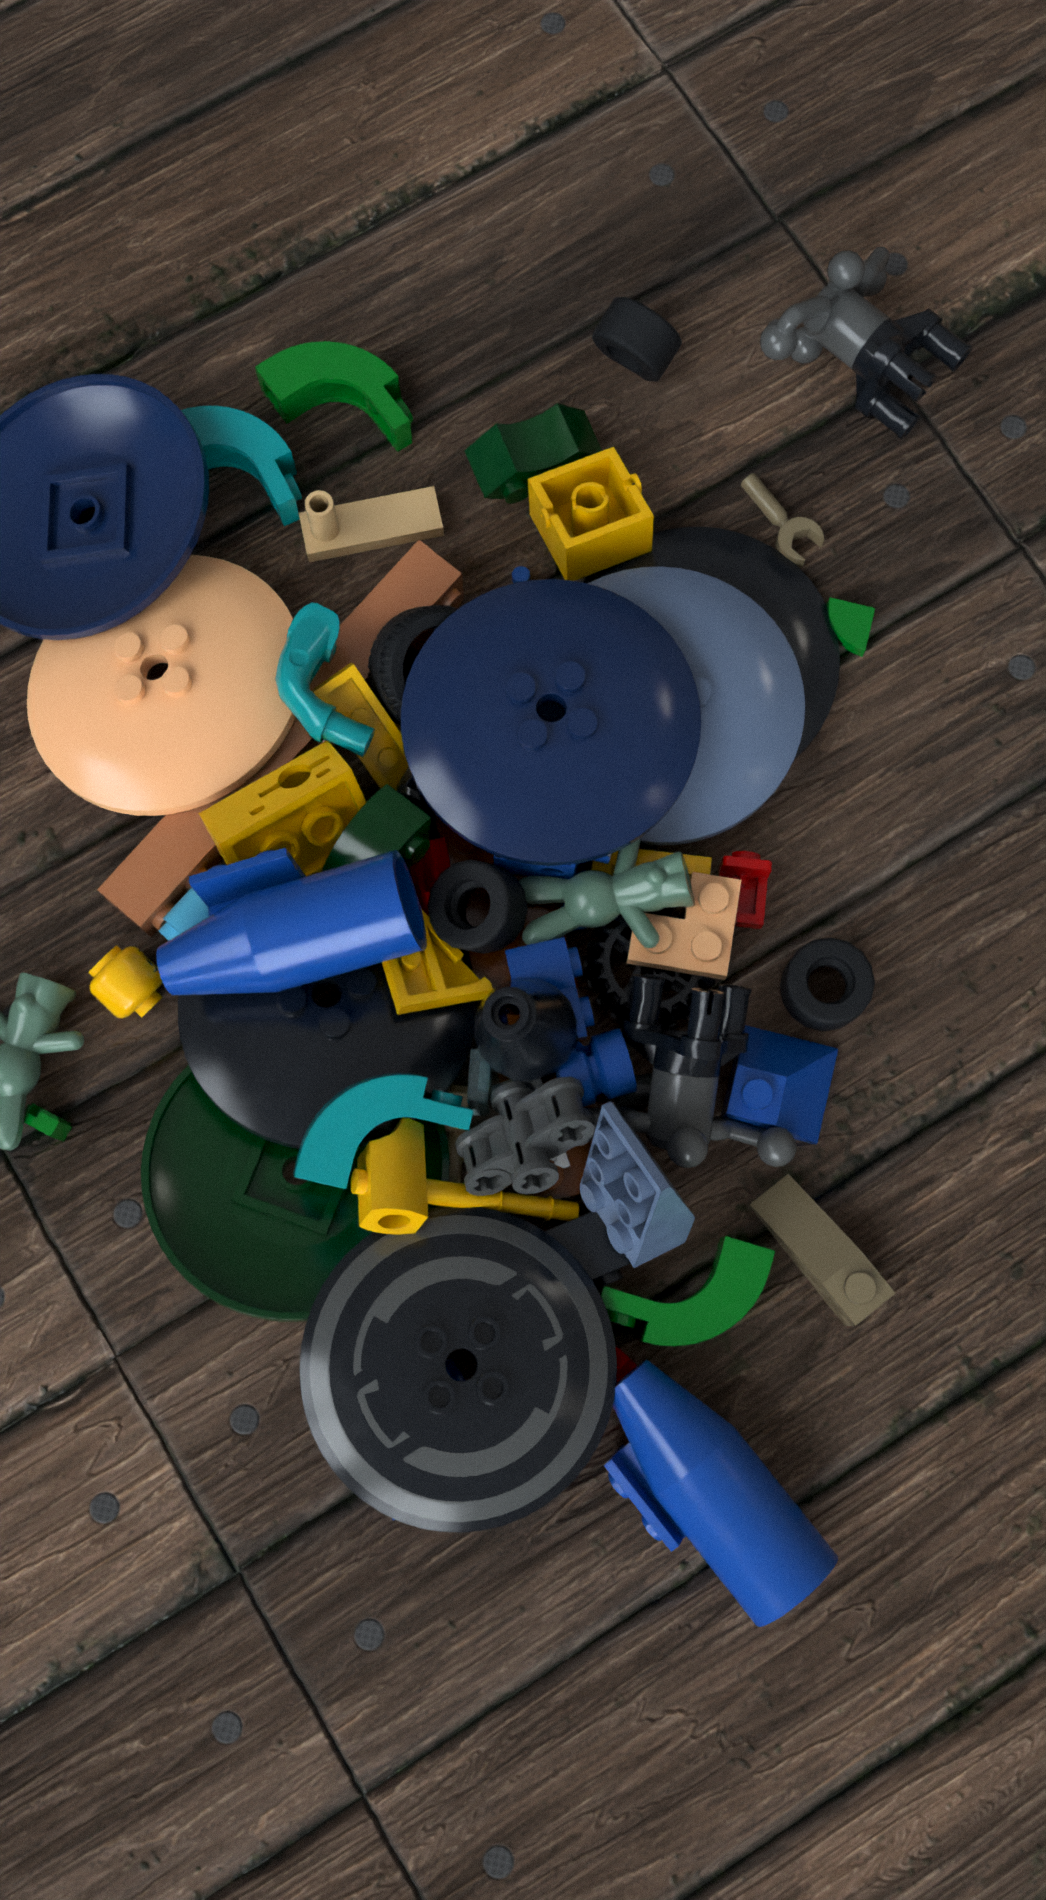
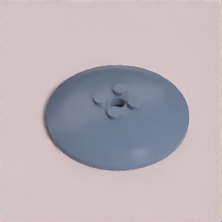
(745, 691)

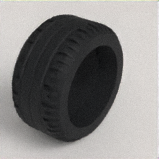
(390, 649)

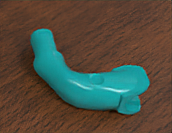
(309, 644)

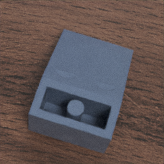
(632, 1192)

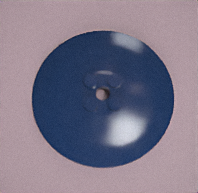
(106, 448)
(538, 785)

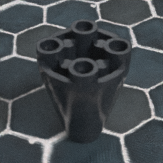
(540, 1037)

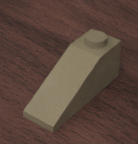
(822, 1251)

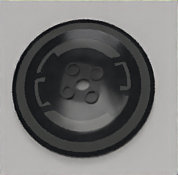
(444, 1447)

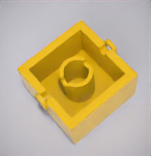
(591, 514)

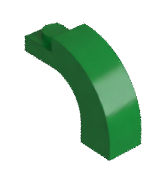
(336, 373)
(722, 1301)

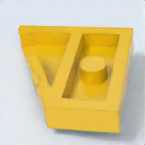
(433, 977)

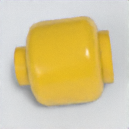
(126, 982)

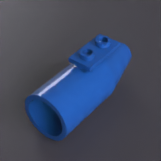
(706, 1483)

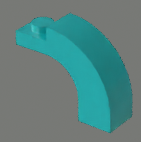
(250, 444)
(351, 1114)

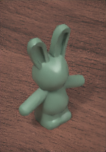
(598, 898)
(26, 1035)

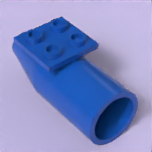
(288, 929)

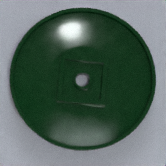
(233, 1217)

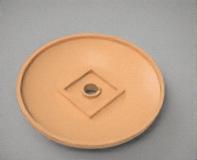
(176, 737)

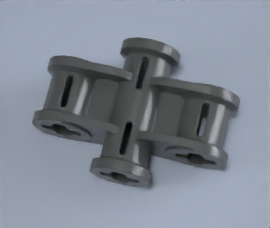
(524, 1136)

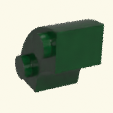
(521, 450)
(380, 826)

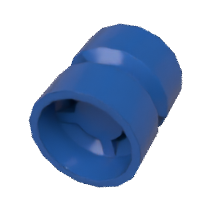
(601, 1067)

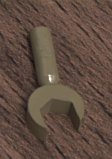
(777, 515)

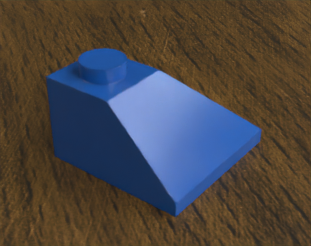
(780, 1084)

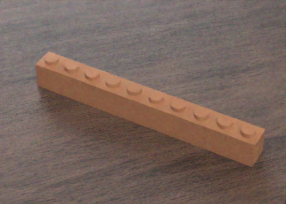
(180, 844)

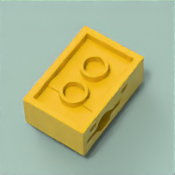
(292, 807)

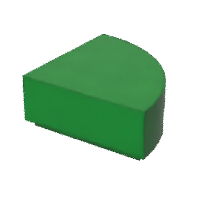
(851, 624)
(46, 1122)

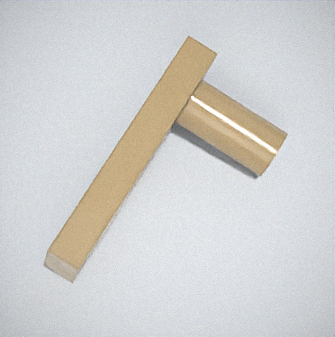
(368, 523)

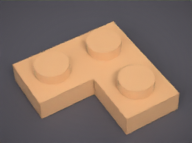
(699, 941)

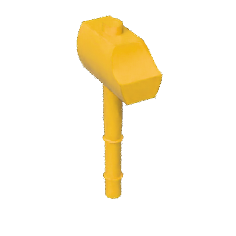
(397, 1193)

